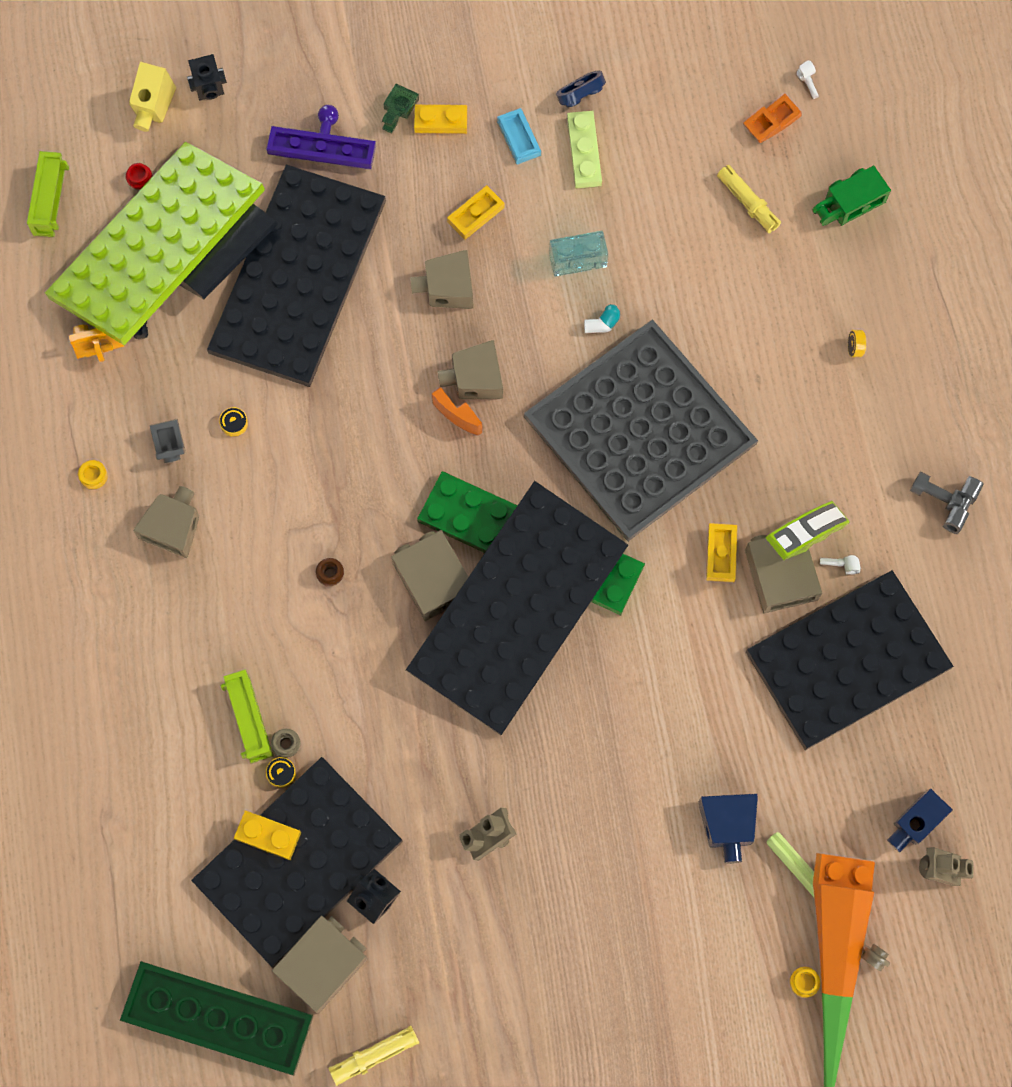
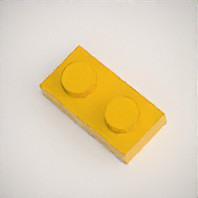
(440, 119)
(475, 212)
(721, 552)
(267, 835)

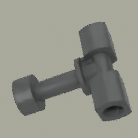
(956, 503)

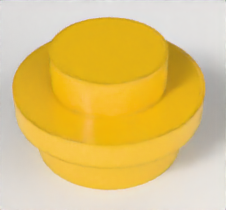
(805, 982)

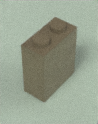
(430, 573)
(781, 581)
(321, 963)

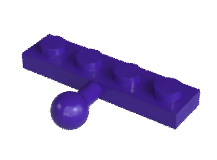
(322, 145)

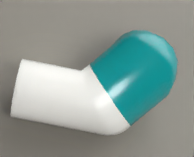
(605, 322)

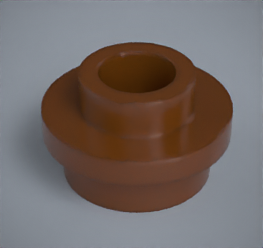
(323, 566)

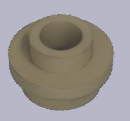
(281, 735)
(875, 956)

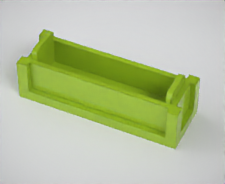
(46, 194)
(247, 716)

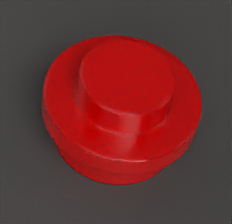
(138, 175)

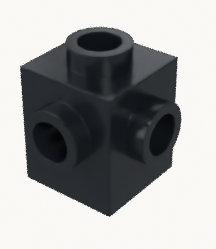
(206, 77)
(372, 895)

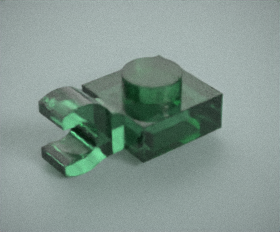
(398, 104)

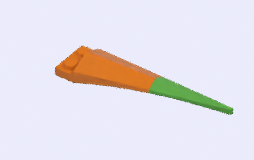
(842, 914)

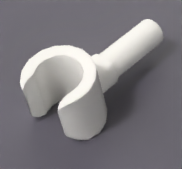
(804, 73)
(850, 563)

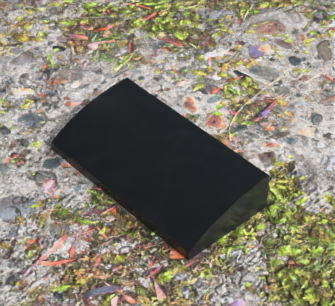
(229, 251)

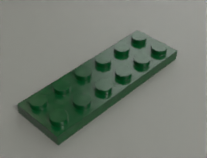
(217, 1018)

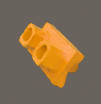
(91, 342)

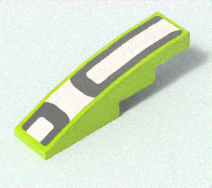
(807, 530)

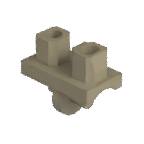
(488, 835)
(945, 867)

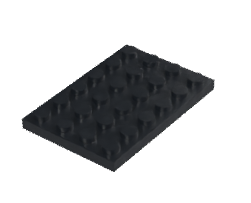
(849, 659)
(279, 898)

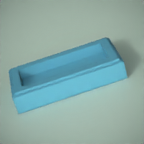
(518, 136)

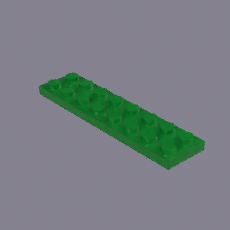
(478, 516)

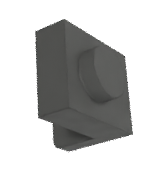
(168, 440)

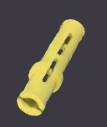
(755, 206)
(378, 1053)

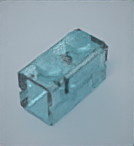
(578, 253)

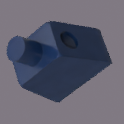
(928, 810)
(729, 822)

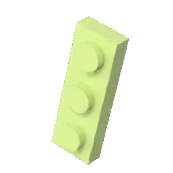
(584, 149)

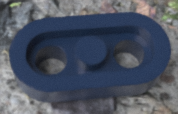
(586, 85)

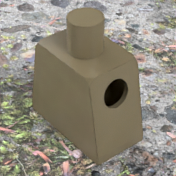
(446, 281)
(474, 373)
(170, 522)

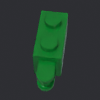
(853, 197)

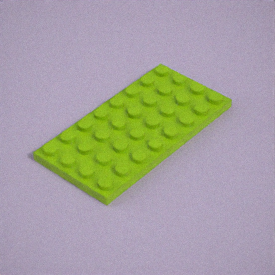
(154, 242)

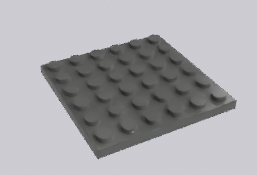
(640, 429)

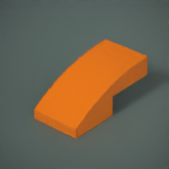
(773, 119)
(461, 416)

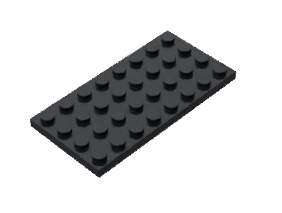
(297, 276)
(517, 608)

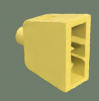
(151, 95)

